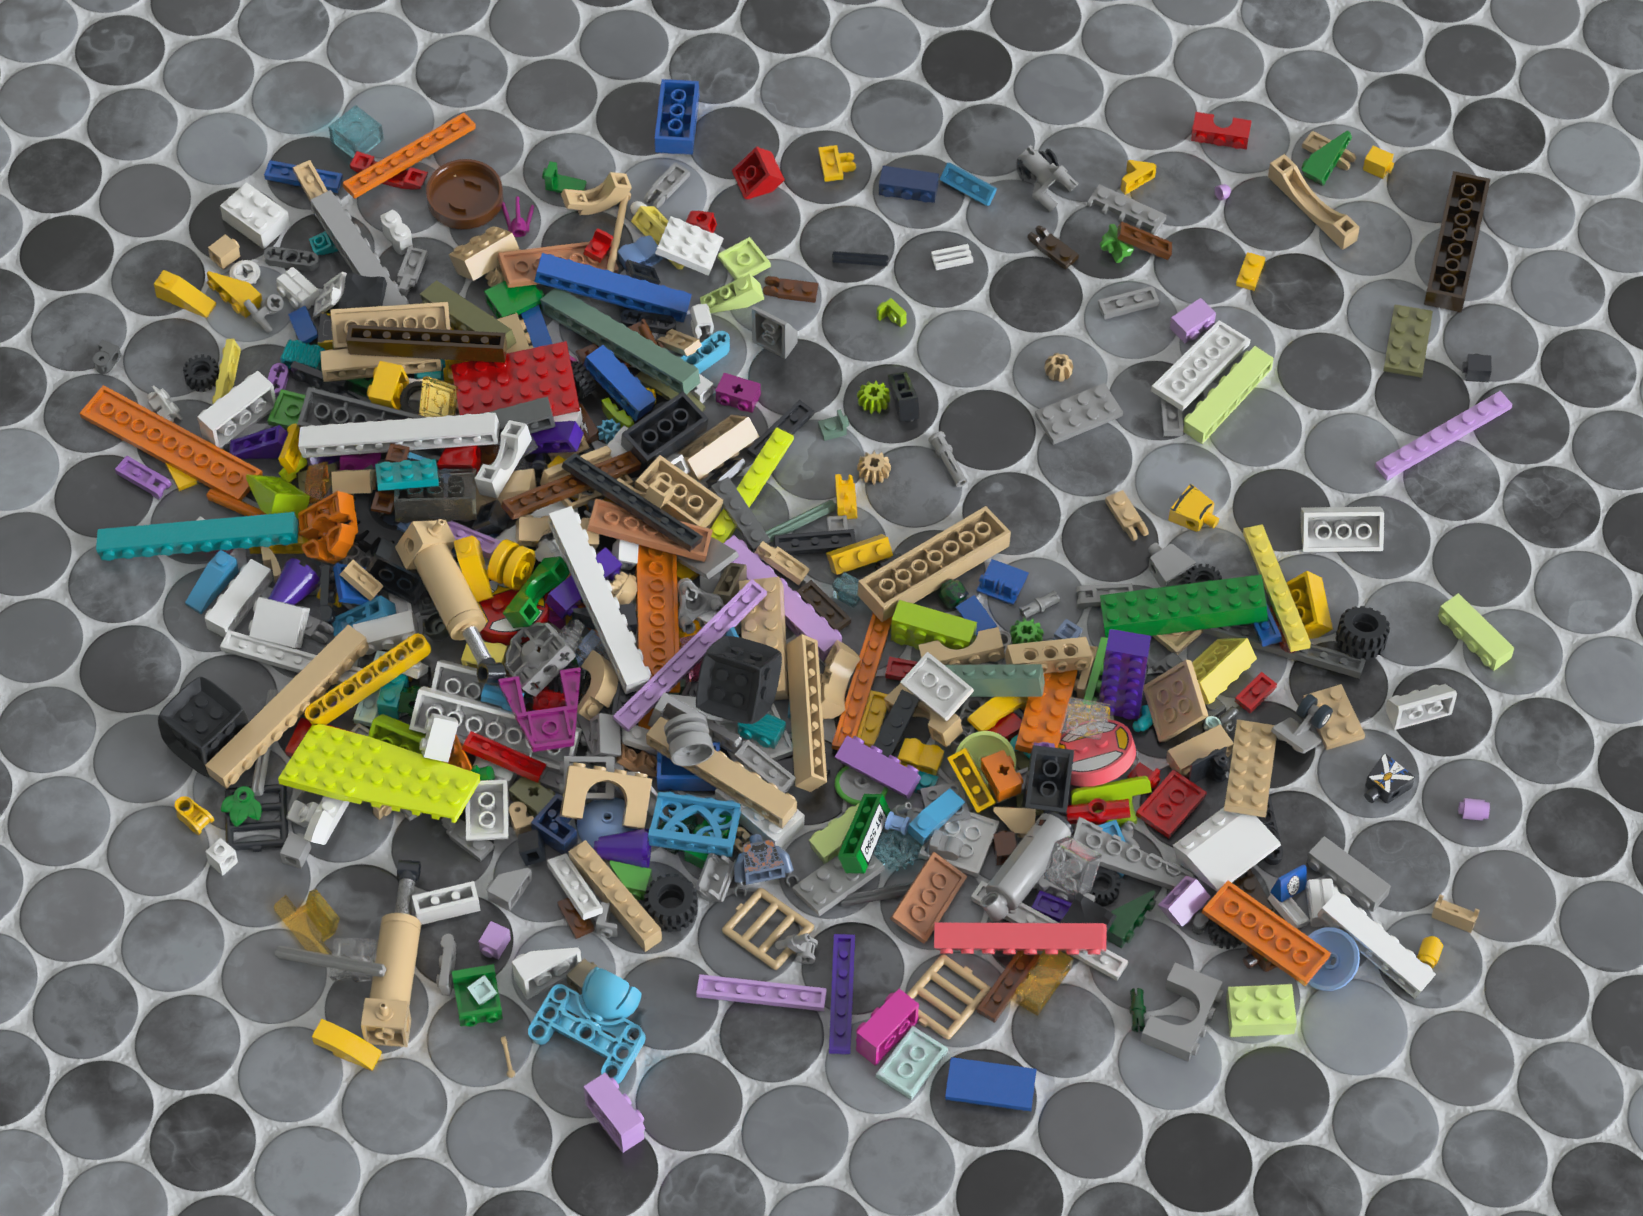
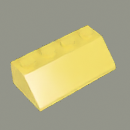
(1222, 665)

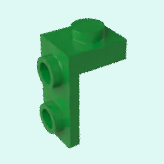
(558, 183)

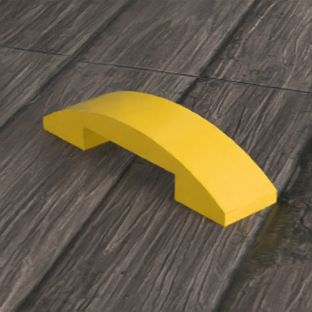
(995, 709)

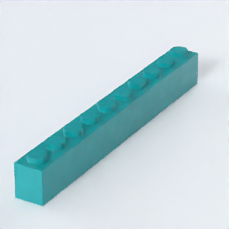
(197, 536)

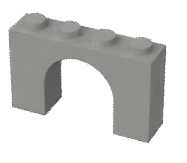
(1183, 1039)

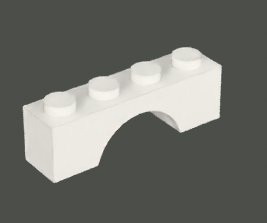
(513, 444)

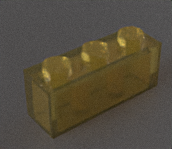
(1043, 981)

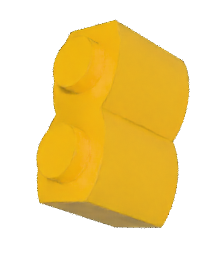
(921, 756)

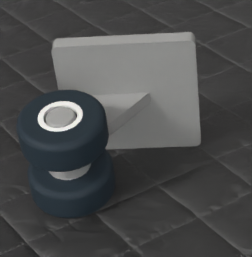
(1298, 734)

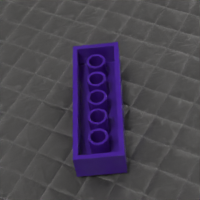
(1124, 673)

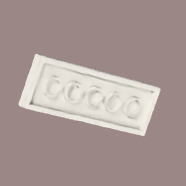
(1200, 365)

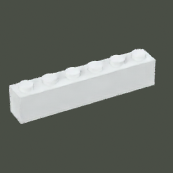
(1377, 944)

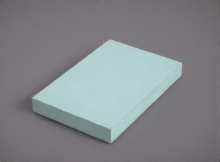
(911, 1062)

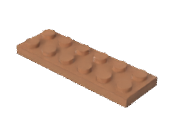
(521, 265)
(618, 523)

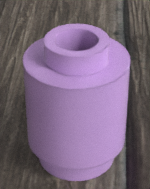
(1474, 809)

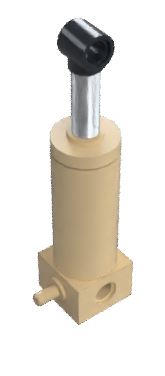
(428, 549)
(387, 1011)

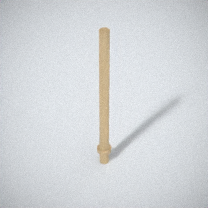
(617, 233)

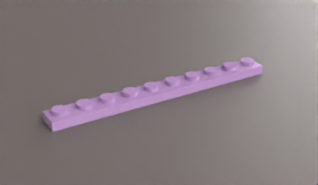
(689, 655)

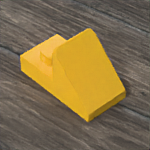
(1137, 175)

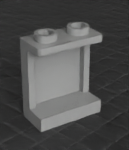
(670, 707)

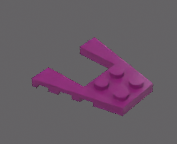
(546, 727)

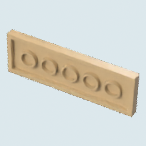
(1250, 769)

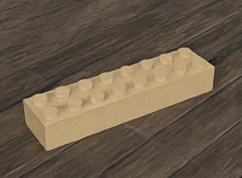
(934, 563)

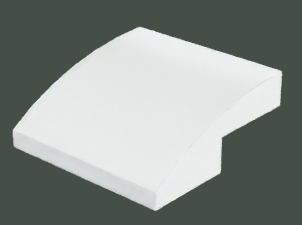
(331, 294)

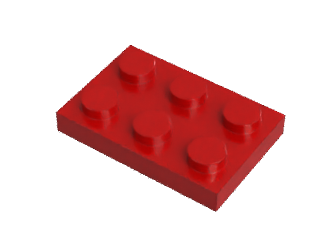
(1171, 803)

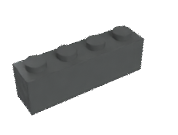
(535, 414)

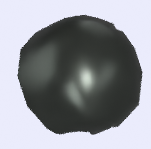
(435, 628)

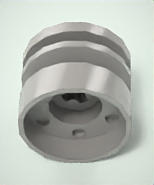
(688, 739)

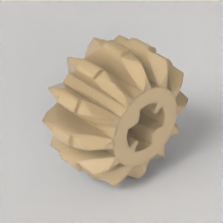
(874, 467)

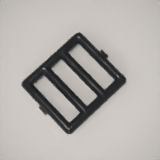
(282, 824)

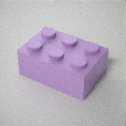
(614, 1112)

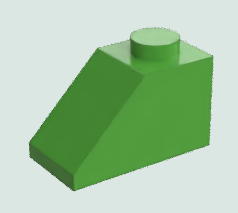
(633, 878)

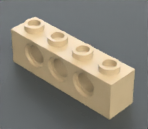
(1053, 655)

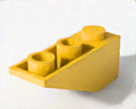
(234, 292)

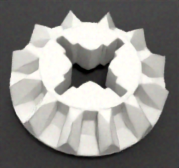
(250, 267)

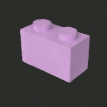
(1193, 320)
(1184, 901)

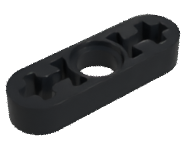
(661, 329)

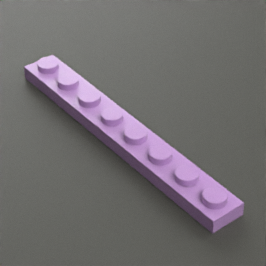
(1443, 435)

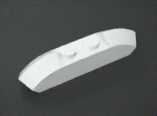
(325, 820)

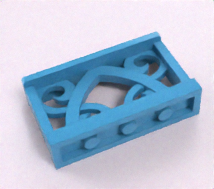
(686, 806)

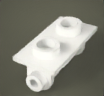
(160, 399)

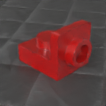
(598, 245)
(1142, 770)

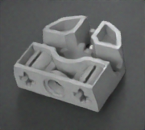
(532, 665)

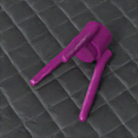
(518, 225)

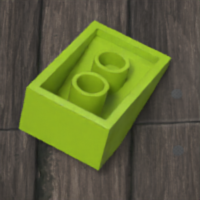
(277, 495)

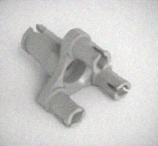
(1046, 175)
(694, 603)

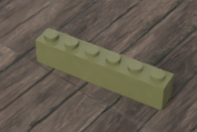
(464, 314)

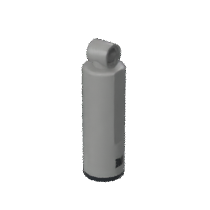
(1024, 865)

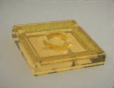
(437, 398)

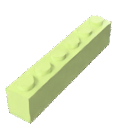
(1228, 394)

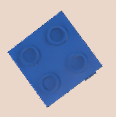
(1002, 581)

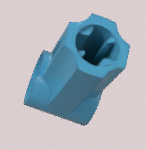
(493, 695)

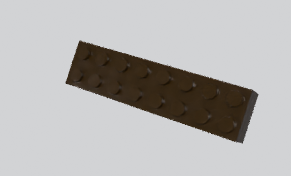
(1457, 241)

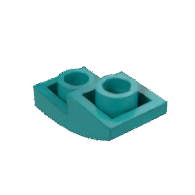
(322, 244)

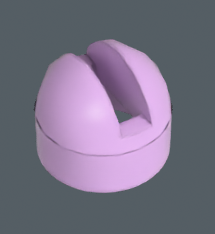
(1222, 191)

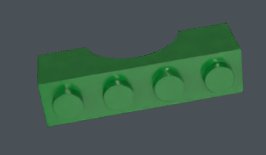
(548, 575)

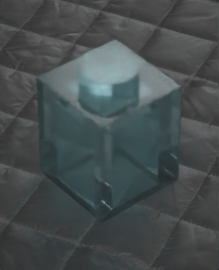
(846, 589)

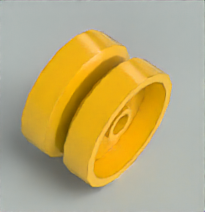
(511, 564)

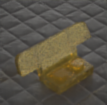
(311, 922)

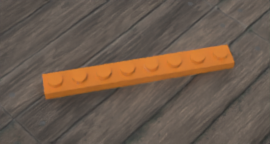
(408, 155)
(862, 680)

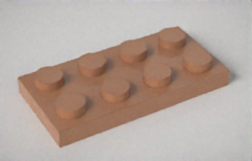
(928, 897)

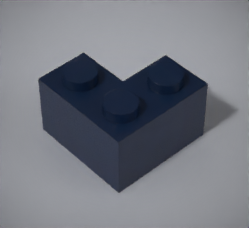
(555, 829)

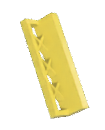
(652, 223)

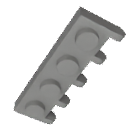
(1127, 209)

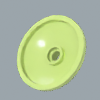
(984, 744)

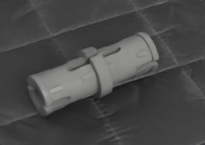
(1039, 605)

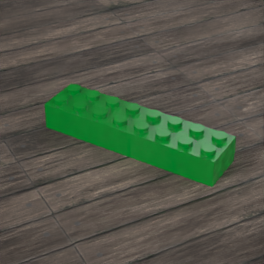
(1186, 607)

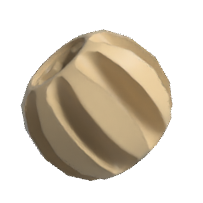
(1058, 367)

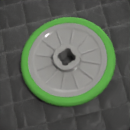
(849, 788)

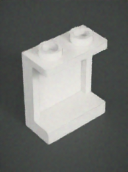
(278, 622)

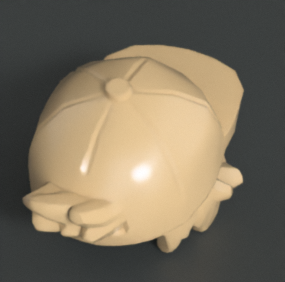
(624, 588)

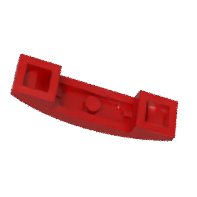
(406, 179)

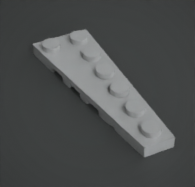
(1128, 858)

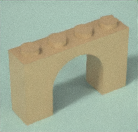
(634, 788)

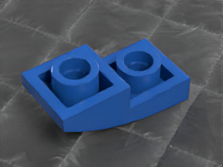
(303, 325)

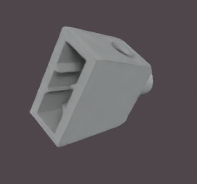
(1169, 564)

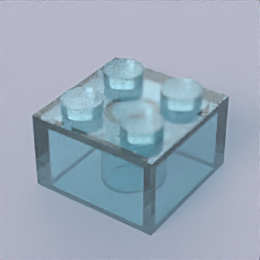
(356, 132)

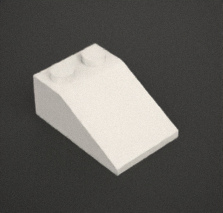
(488, 811)
(543, 969)

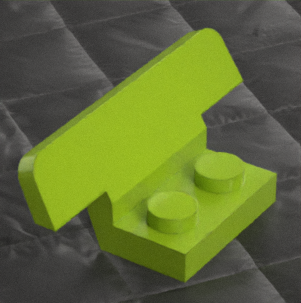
(1114, 791)

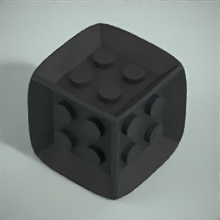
(738, 679)
(200, 722)

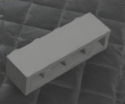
(1348, 874)

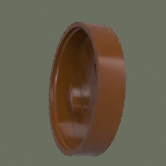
(468, 198)

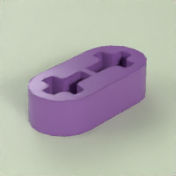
(282, 380)

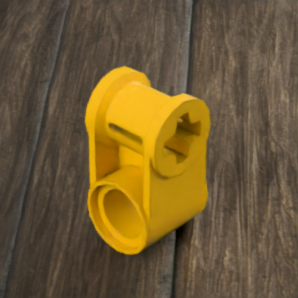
(195, 817)

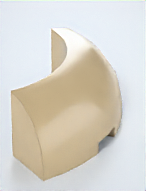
(835, 679)

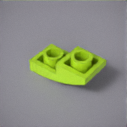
(612, 412)

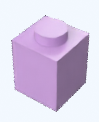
(494, 940)

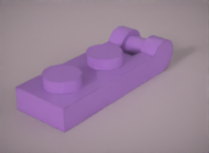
(142, 476)

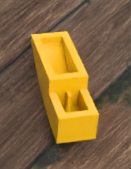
(346, 1045)

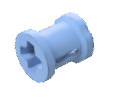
(897, 823)

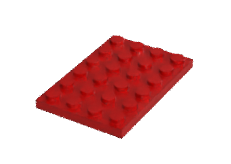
(521, 379)

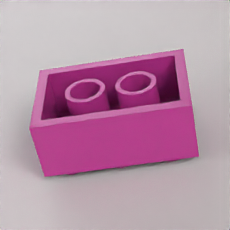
(886, 1026)

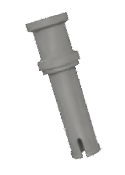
(944, 452)

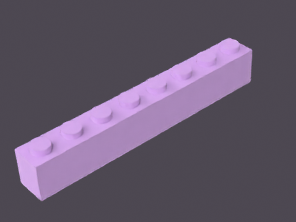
(798, 615)

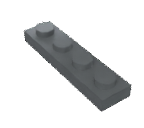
(740, 513)

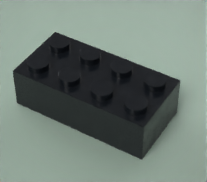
(665, 430)

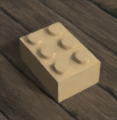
(481, 252)

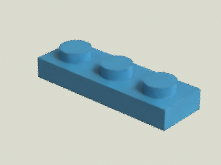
(968, 184)

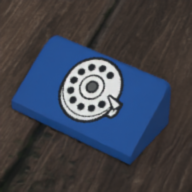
(1290, 884)

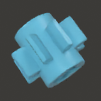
(608, 430)

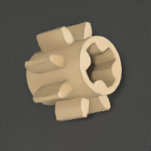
(495, 276)

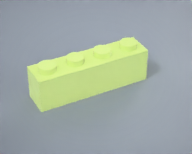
(1475, 632)

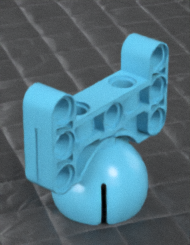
(603, 1000)

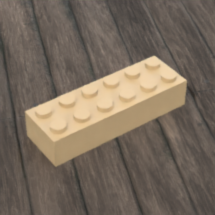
(767, 625)

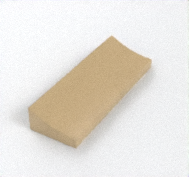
(408, 316)

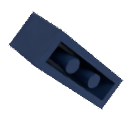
(908, 184)

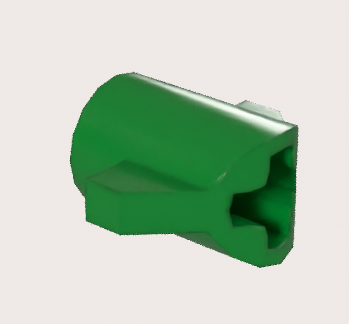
(486, 772)

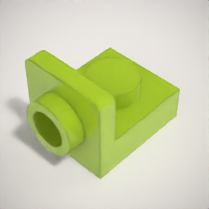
(893, 311)

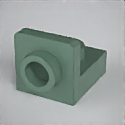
(834, 426)

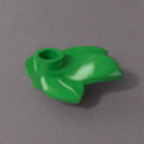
(242, 808)

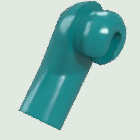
(1145, 721)

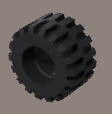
(1362, 632)
(666, 888)

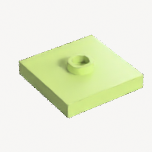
(744, 259)

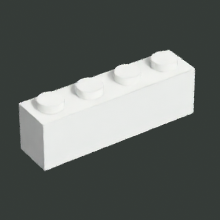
(238, 598)

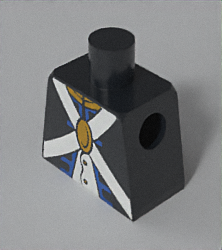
(1387, 780)

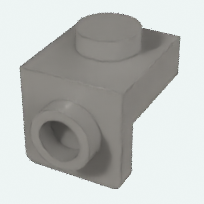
(602, 926)

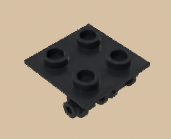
(1214, 764)

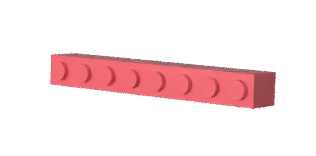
(1020, 937)

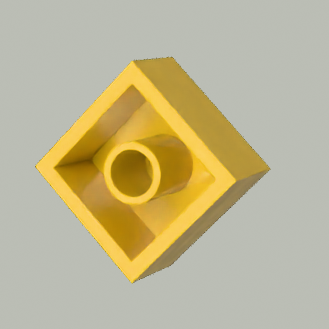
(387, 385)

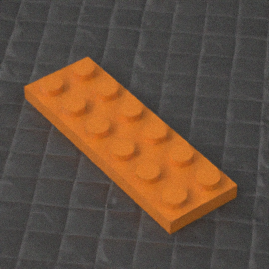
(1046, 713)
(1266, 933)

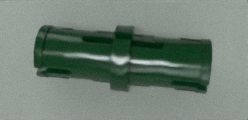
(1137, 1009)

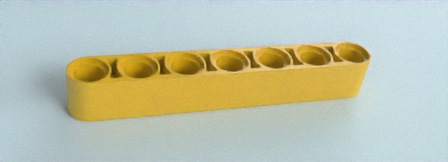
(374, 671)

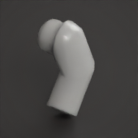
(1127, 831)

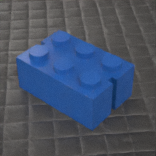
(678, 778)

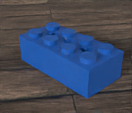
(677, 116)

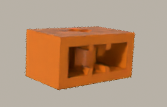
(1001, 775)

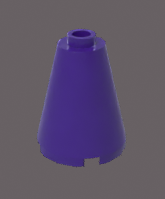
(294, 583)
(625, 847)

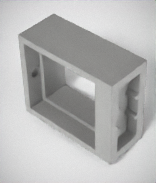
(610, 767)

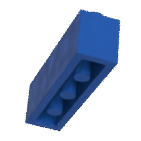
(619, 382)

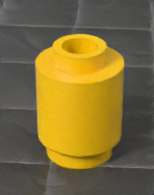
(1430, 951)

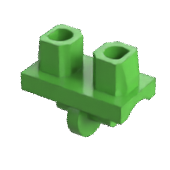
(1114, 246)

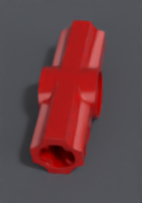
(1110, 810)

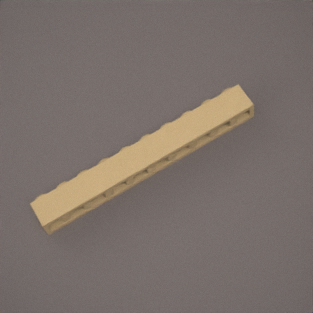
(287, 706)

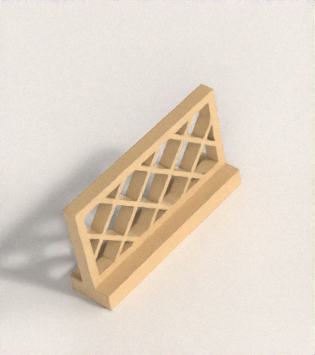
(594, 457)

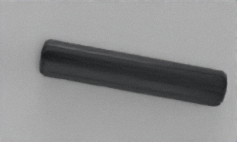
(860, 258)

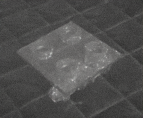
(1085, 718)

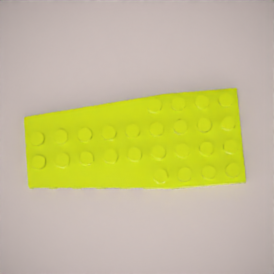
(377, 772)

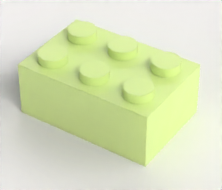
(1261, 1010)

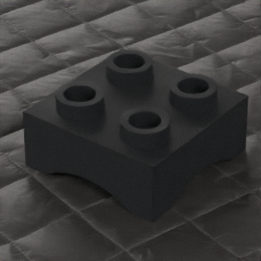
(363, 291)
(1086, 911)

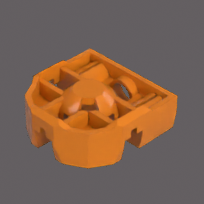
(335, 535)

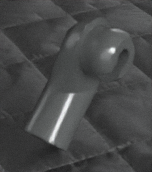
(1226, 719)

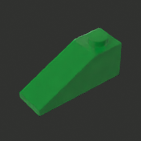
(1324, 160)

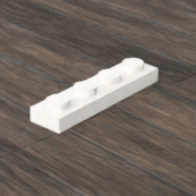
(574, 886)

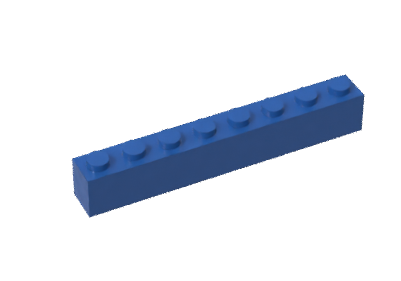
(612, 287)

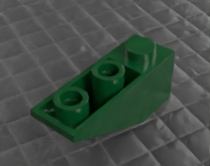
(1128, 918)

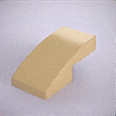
(271, 562)

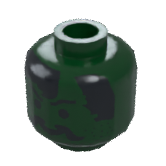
(953, 593)

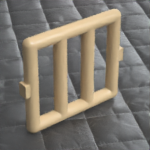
(775, 904)
(972, 1004)

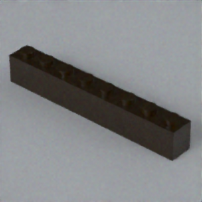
(426, 343)

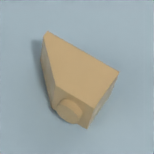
(1017, 818)

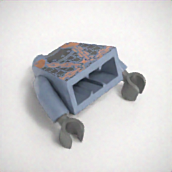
(761, 863)

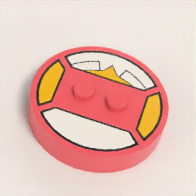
(1103, 759)

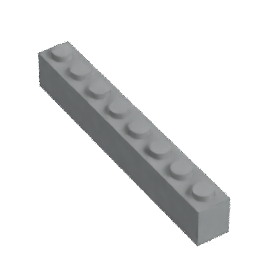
(352, 245)

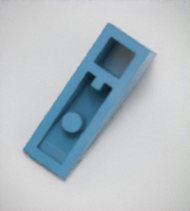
(212, 581)
(371, 610)
(935, 816)

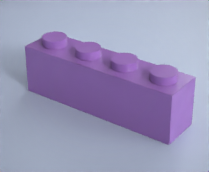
(878, 767)

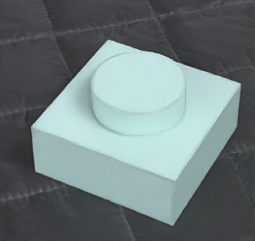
(482, 990)

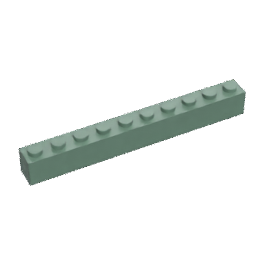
(622, 341)

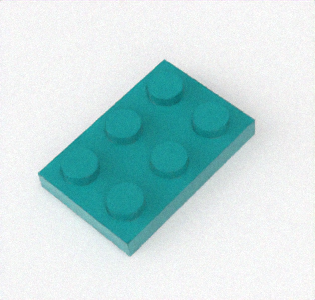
(407, 474)

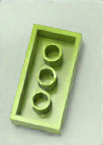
(921, 625)

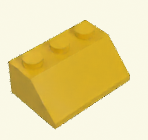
(1311, 603)

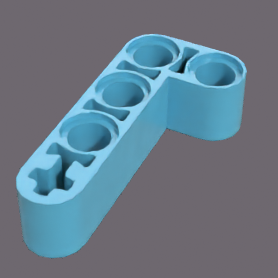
(710, 352)

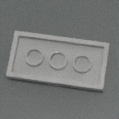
(1078, 413)
(832, 884)

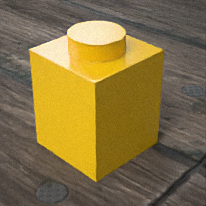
(1378, 162)

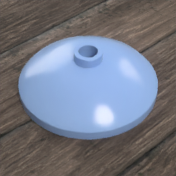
(593, 822)
(1347, 958)

